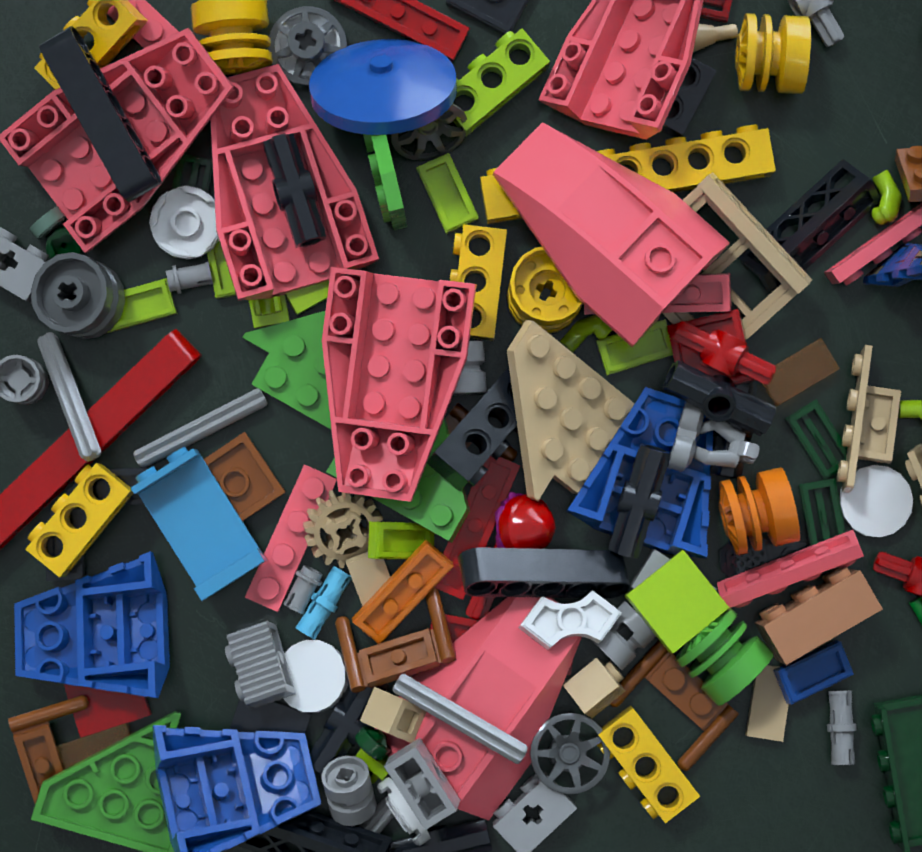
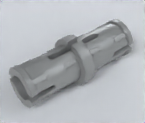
(841, 727)

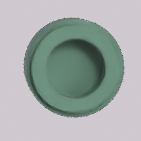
(47, 223)

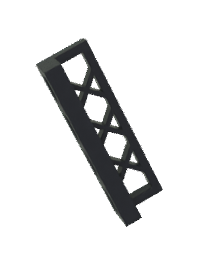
(818, 229)
(319, 834)

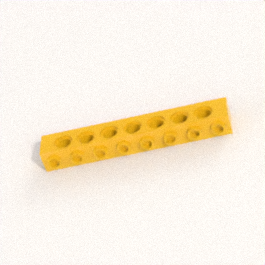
(755, 164)

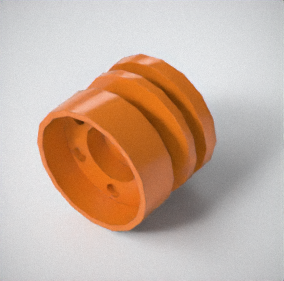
(758, 511)

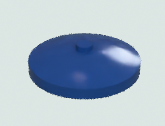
(383, 86)

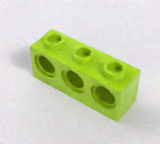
(513, 76)

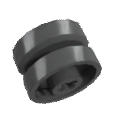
(77, 296)

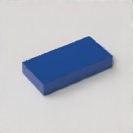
(813, 672)

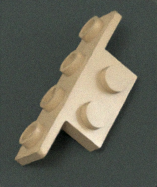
(872, 422)

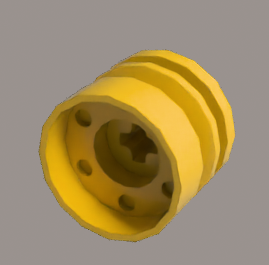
(232, 33)
(773, 53)
(528, 279)

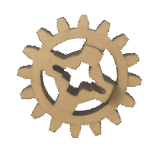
(337, 514)

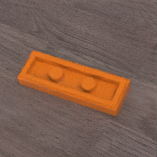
(402, 592)

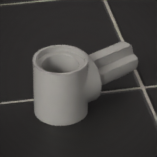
(821, 18)

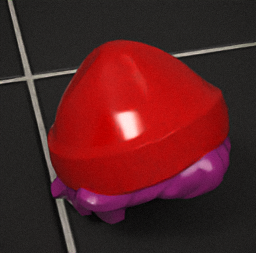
(523, 523)

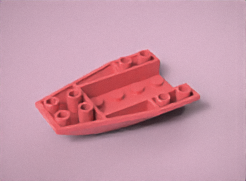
(624, 64)
(168, 99)
(247, 215)
(607, 229)
(391, 374)
(506, 683)

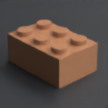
(817, 614)

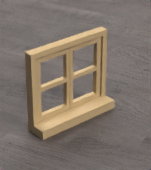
(759, 241)

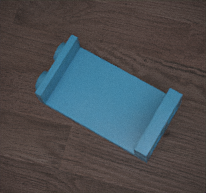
(198, 521)

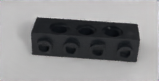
(452, 457)

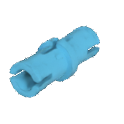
(324, 602)

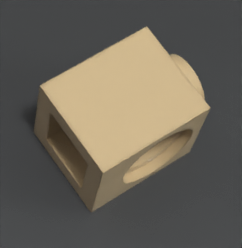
(595, 686)
(393, 715)

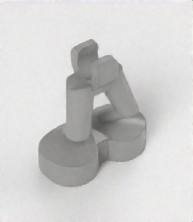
(692, 425)

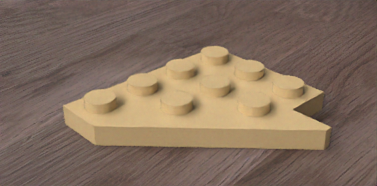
(561, 411)

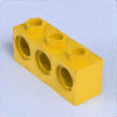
(107, 38)
(489, 267)
(98, 514)
(664, 772)

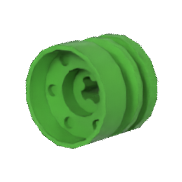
(727, 660)

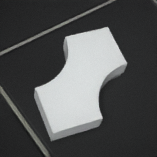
(554, 621)

